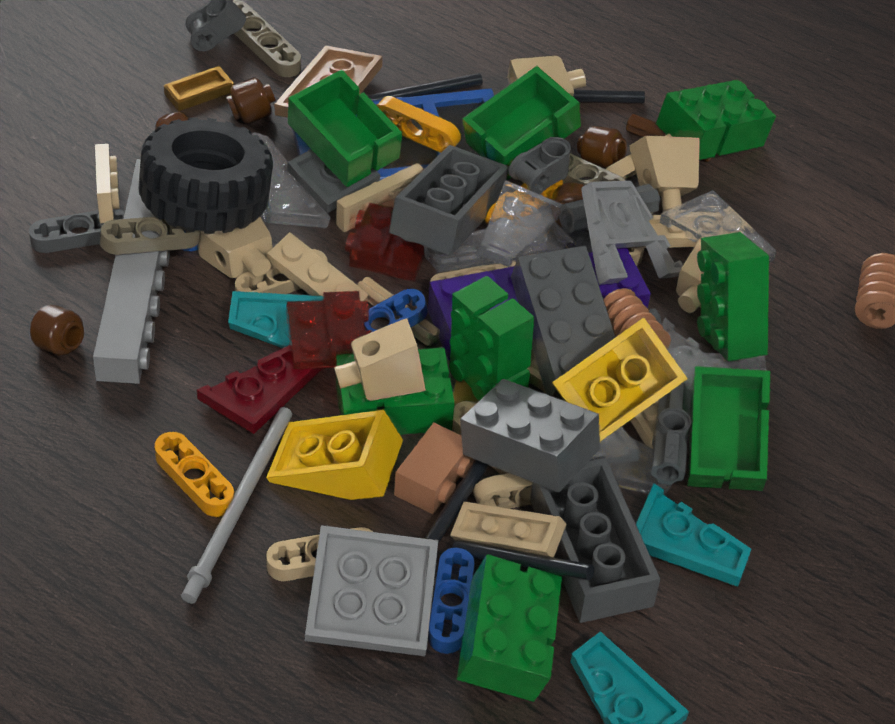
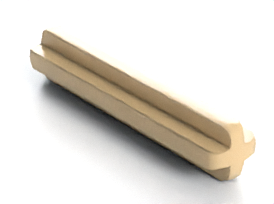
(423, 331)

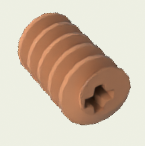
(877, 291)
(627, 309)

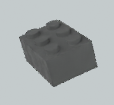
(530, 434)

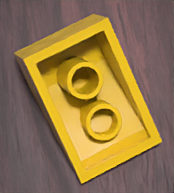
(622, 377)
(338, 455)

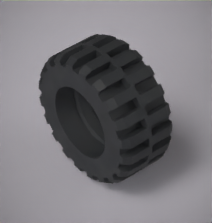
(205, 175)

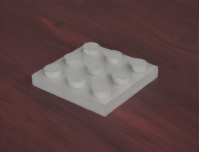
(372, 591)

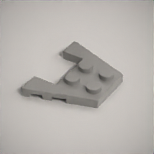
(621, 220)

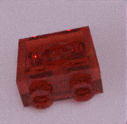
(378, 250)
(325, 328)

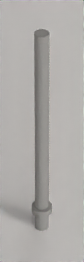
(200, 575)

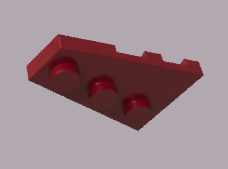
(259, 392)

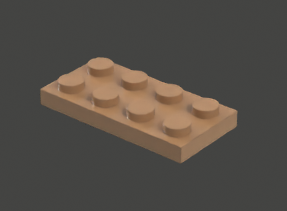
(357, 65)

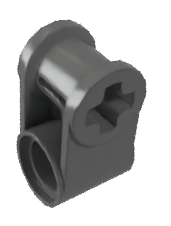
(215, 19)
(544, 164)

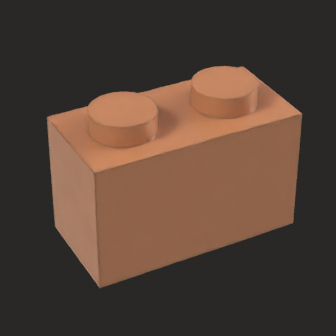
(432, 469)

